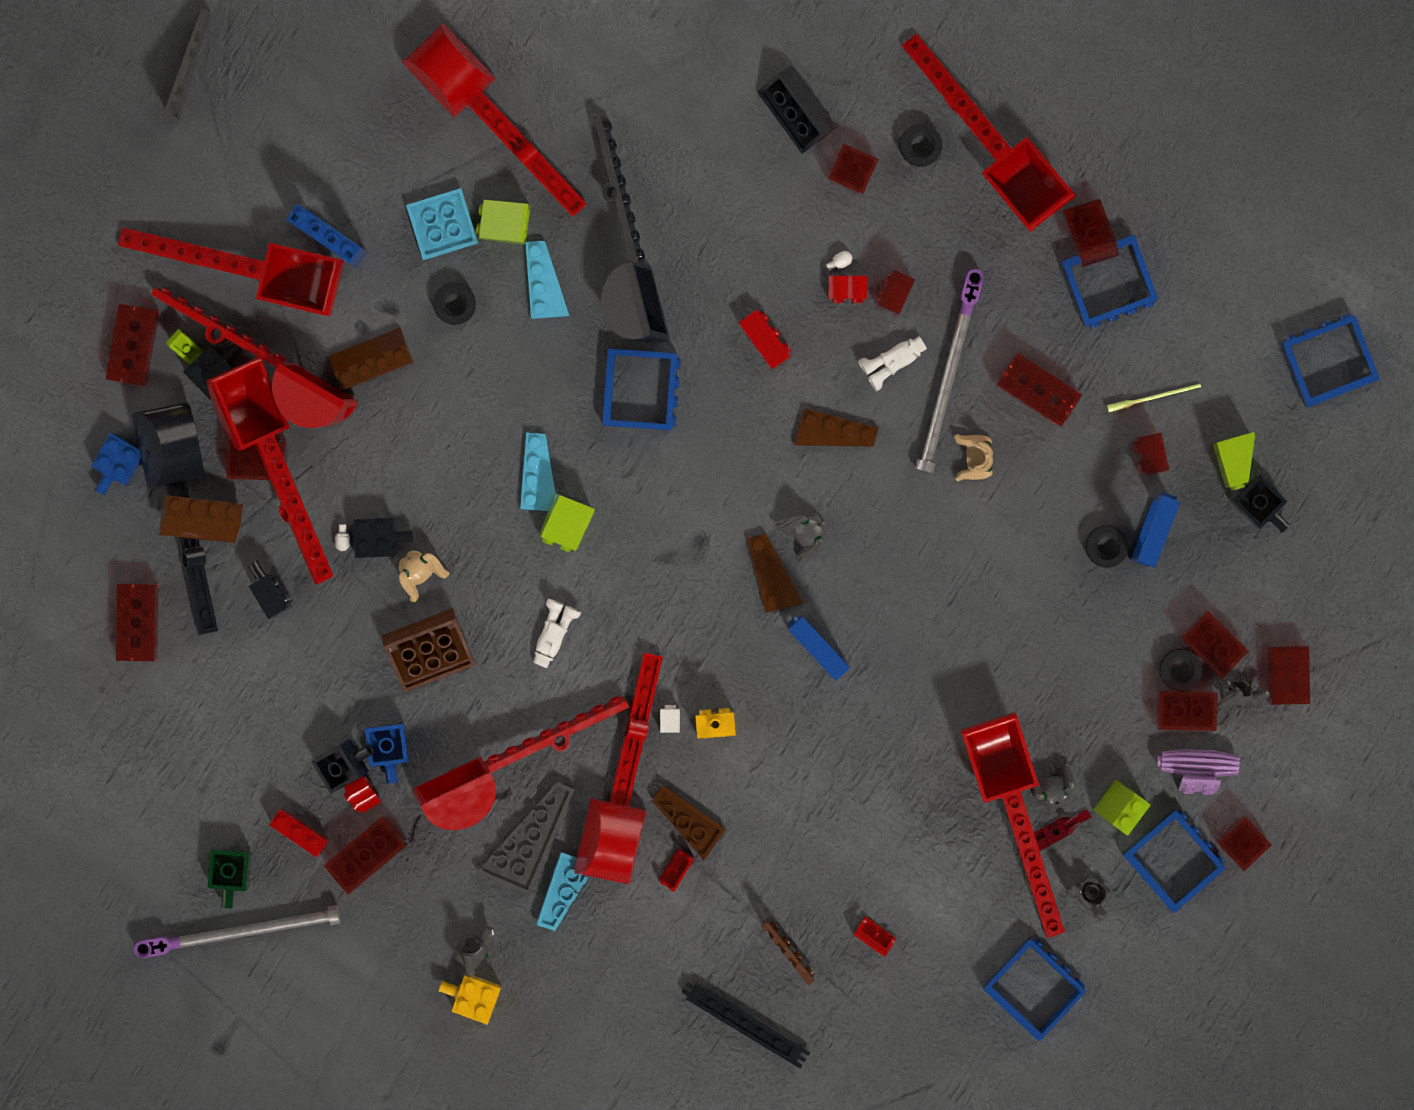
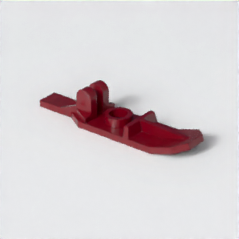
(1065, 825)

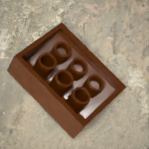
(428, 650)

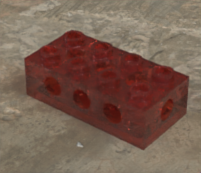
(120, 350)
(1051, 386)
(149, 622)

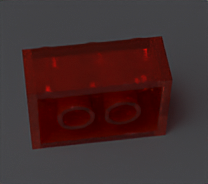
(1091, 232)
(248, 463)
(1213, 644)
(1288, 675)
(1186, 710)

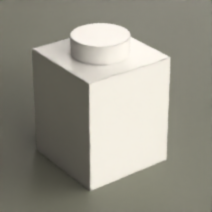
(669, 719)

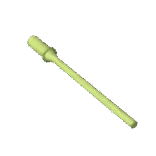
(1127, 403)

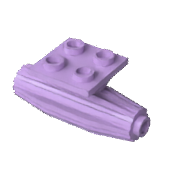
(1199, 768)

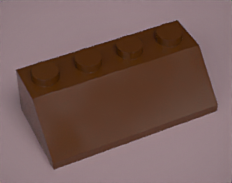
(371, 359)
(200, 519)

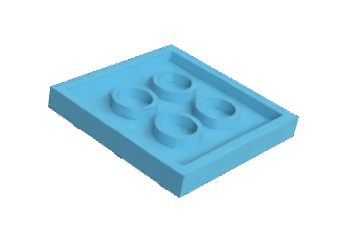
(442, 224)

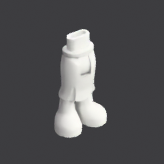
(893, 360)
(553, 633)

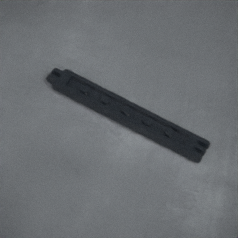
(745, 1024)

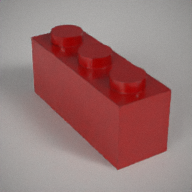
(765, 339)
(299, 832)

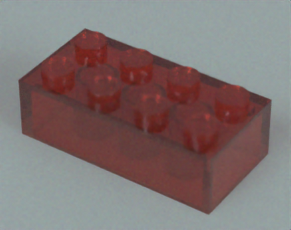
(365, 854)

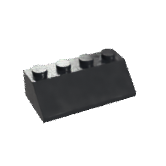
(796, 109)

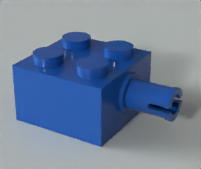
(117, 462)
(389, 748)

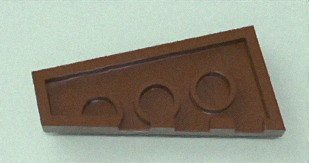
(828, 430)
(772, 577)
(690, 822)
(783, 942)

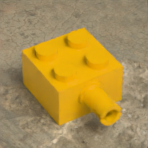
(715, 724)
(473, 997)

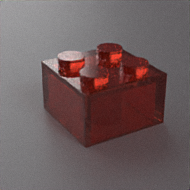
(852, 169)
(895, 293)
(1151, 454)
(1243, 843)

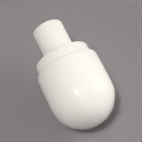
(840, 260)
(342, 539)

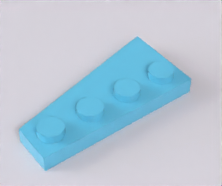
(544, 288)
(537, 481)
(561, 892)

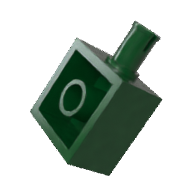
(229, 872)

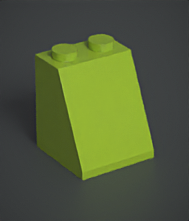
(503, 221)
(1235, 459)
(566, 523)
(1121, 807)

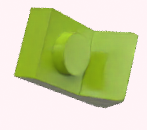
(184, 346)

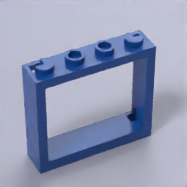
(326, 235)
(1128, 309)
(1310, 333)
(609, 383)
(1155, 530)
(817, 647)
(1193, 832)
(1062, 970)

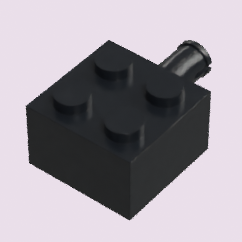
(210, 365)
(1261, 504)
(377, 537)
(268, 592)
(342, 765)

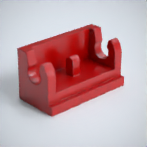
(676, 869)
(874, 936)

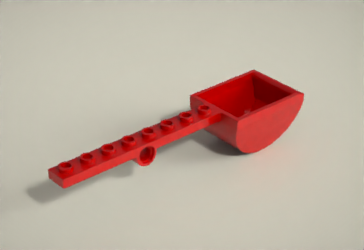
(459, 81)
(1020, 172)
(286, 276)
(297, 392)
(251, 417)
(1003, 771)
(469, 791)
(612, 826)

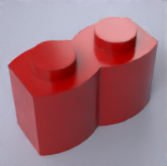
(847, 288)
(361, 795)

